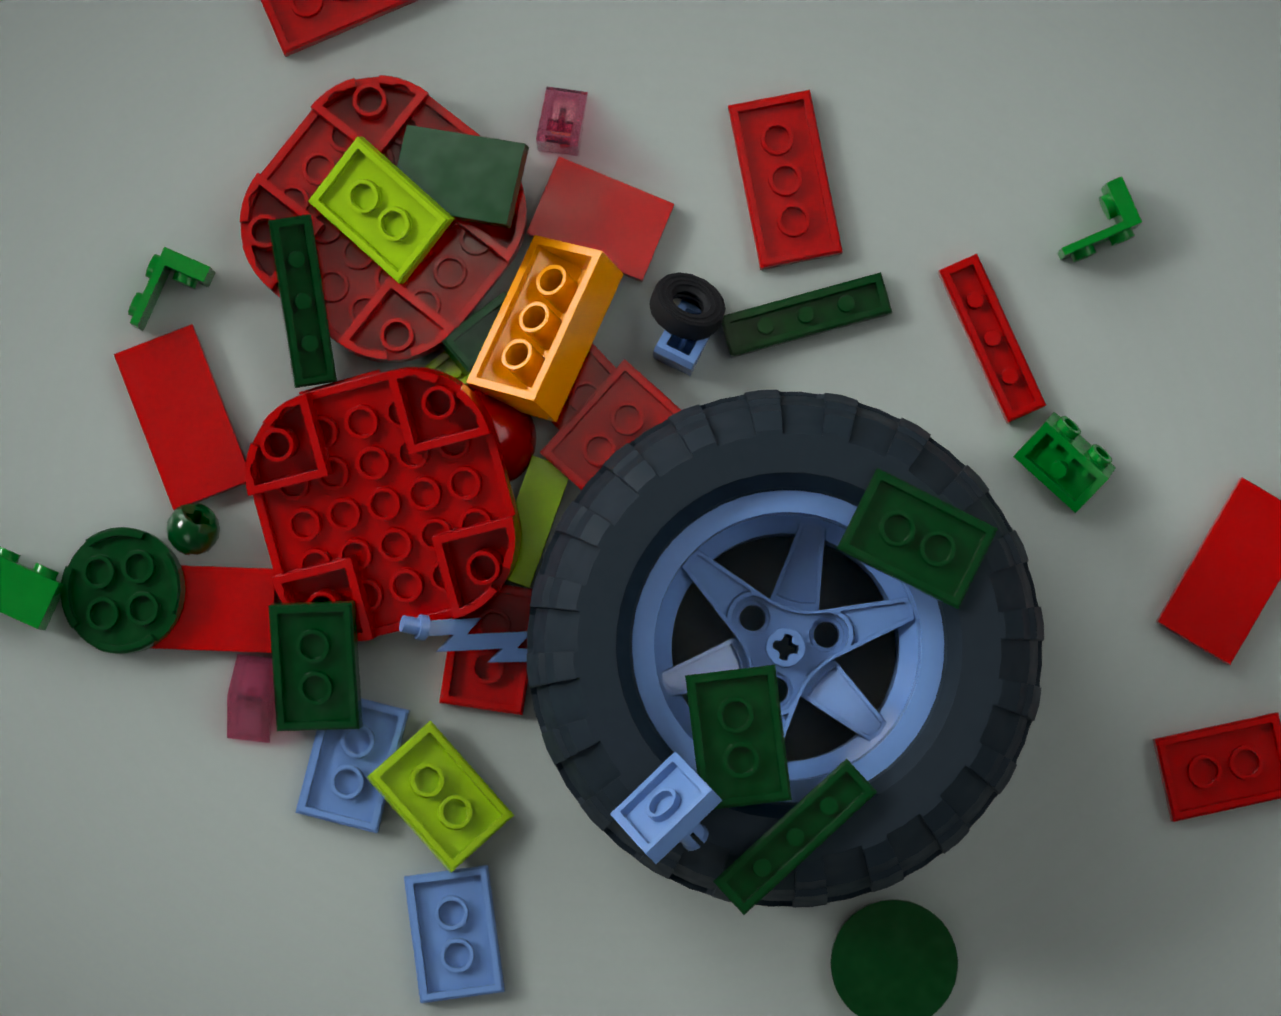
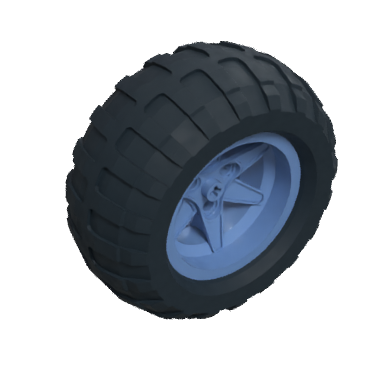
(749, 473)

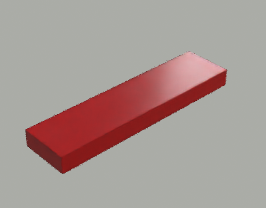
(991, 338)

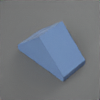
(680, 352)

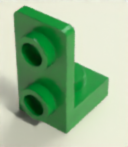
(1115, 204)
(186, 272)

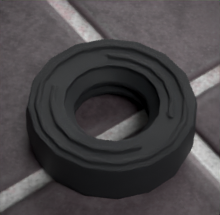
(682, 323)

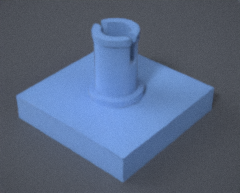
(667, 809)

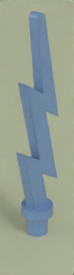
(462, 641)

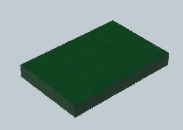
(465, 173)
(917, 539)
(315, 665)
(739, 735)

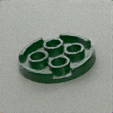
(123, 590)
(894, 960)

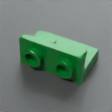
(1066, 461)

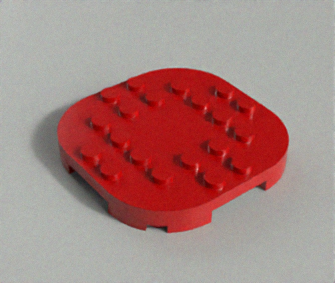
(362, 302)
(386, 498)

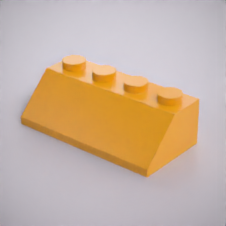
(545, 327)

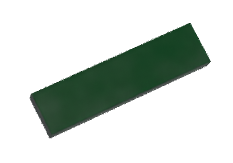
(302, 301)
(806, 315)
(795, 836)

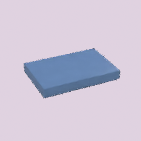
(342, 759)
(454, 934)

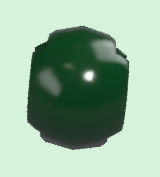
(193, 529)

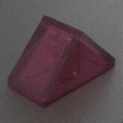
(561, 121)
(251, 699)

